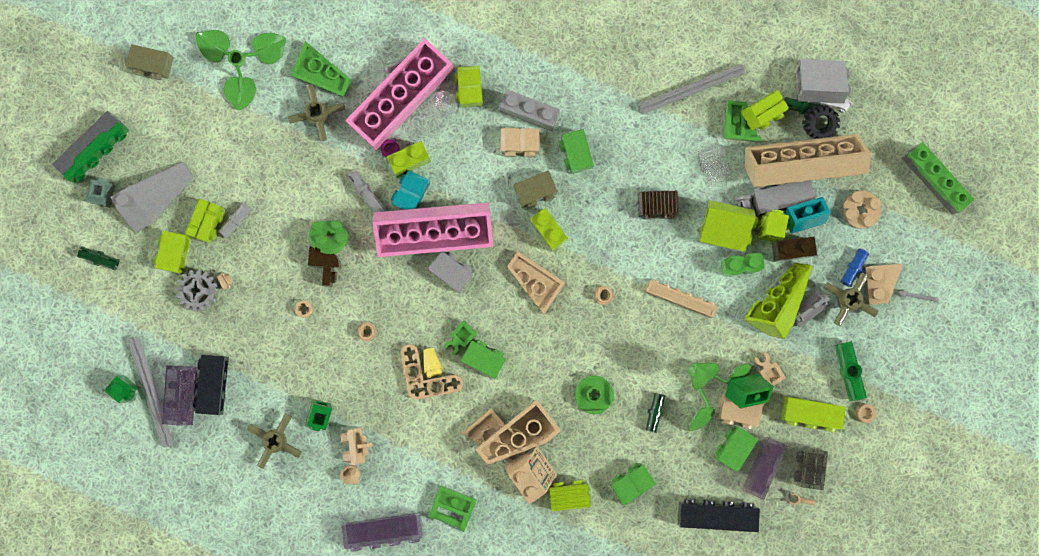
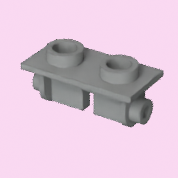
(811, 307)

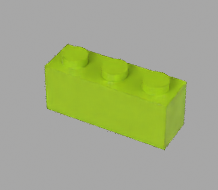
(813, 414)

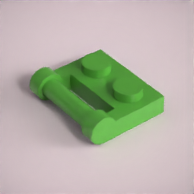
(454, 502)

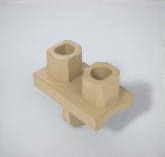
(357, 446)

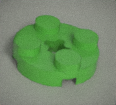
(320, 231)
(602, 387)

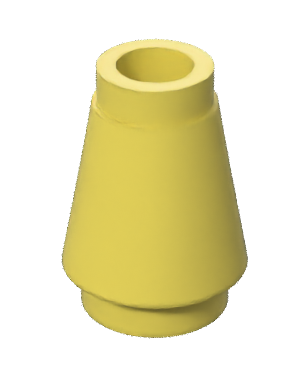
(432, 365)

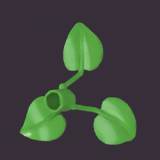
(240, 90)
(701, 376)

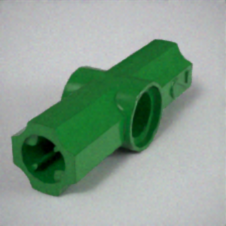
(854, 383)

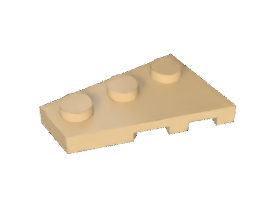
(485, 428)

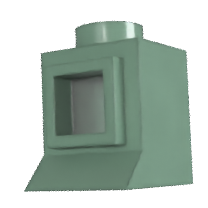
(100, 192)

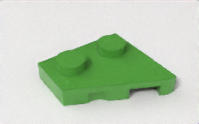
(736, 125)

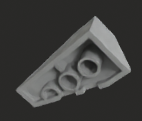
(147, 199)

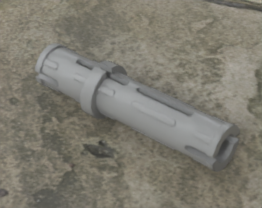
(366, 193)

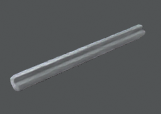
(691, 88)
(150, 391)

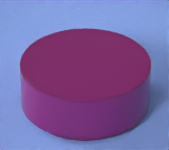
(389, 147)

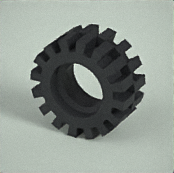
(821, 110)

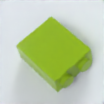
(728, 226)

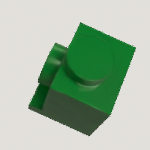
(321, 422)

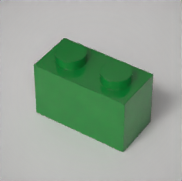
(749, 391)

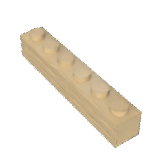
(682, 299)

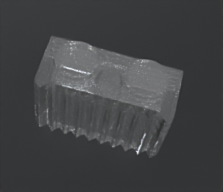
(713, 164)

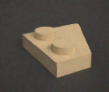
(881, 282)

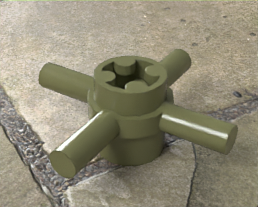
(317, 120)
(843, 300)
(281, 438)

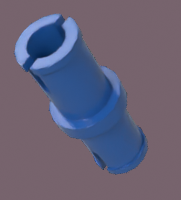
(854, 267)

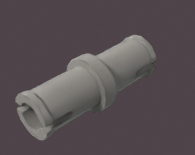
(235, 220)

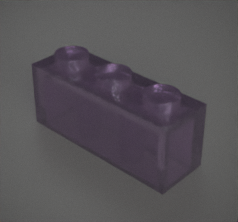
(179, 395)
(764, 467)

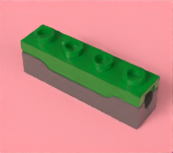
(91, 147)

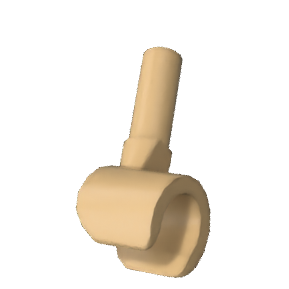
(802, 500)

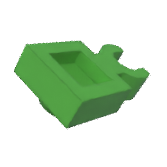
(462, 336)

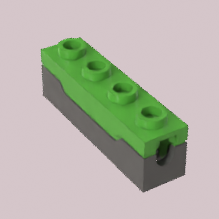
(937, 178)

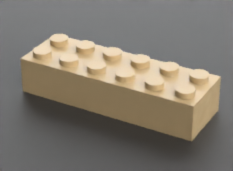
(807, 160)

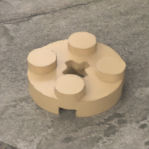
(852, 215)

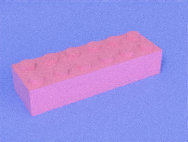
(400, 94)
(432, 229)

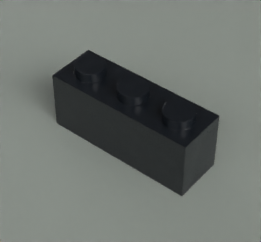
(211, 384)

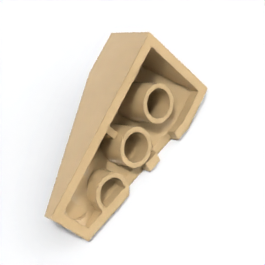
(523, 432)

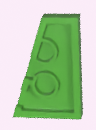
(318, 71)

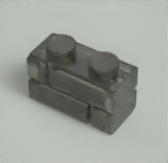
(811, 468)

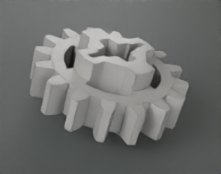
(196, 298)

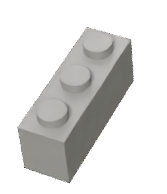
(529, 110)
(781, 196)

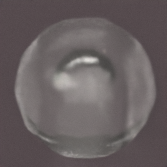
(443, 104)

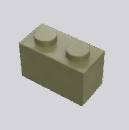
(149, 61)
(535, 189)

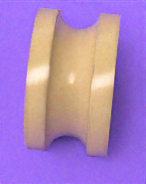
(300, 313)

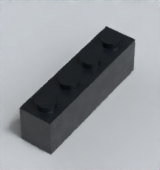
(718, 516)

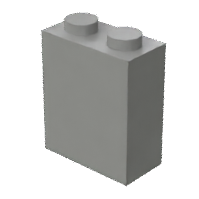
(822, 81)

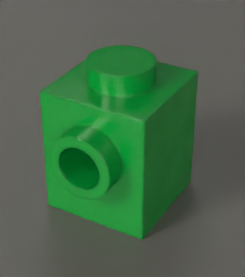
(121, 389)

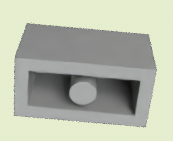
(451, 271)

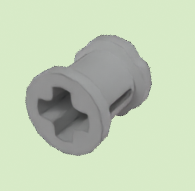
(745, 201)

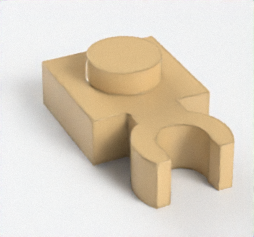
(770, 372)

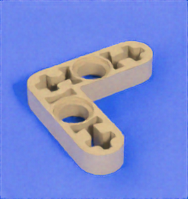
(419, 379)

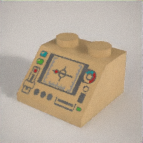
(531, 474)

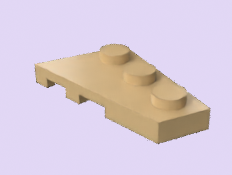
(535, 280)

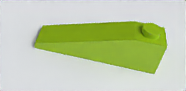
(779, 309)

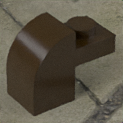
(327, 262)

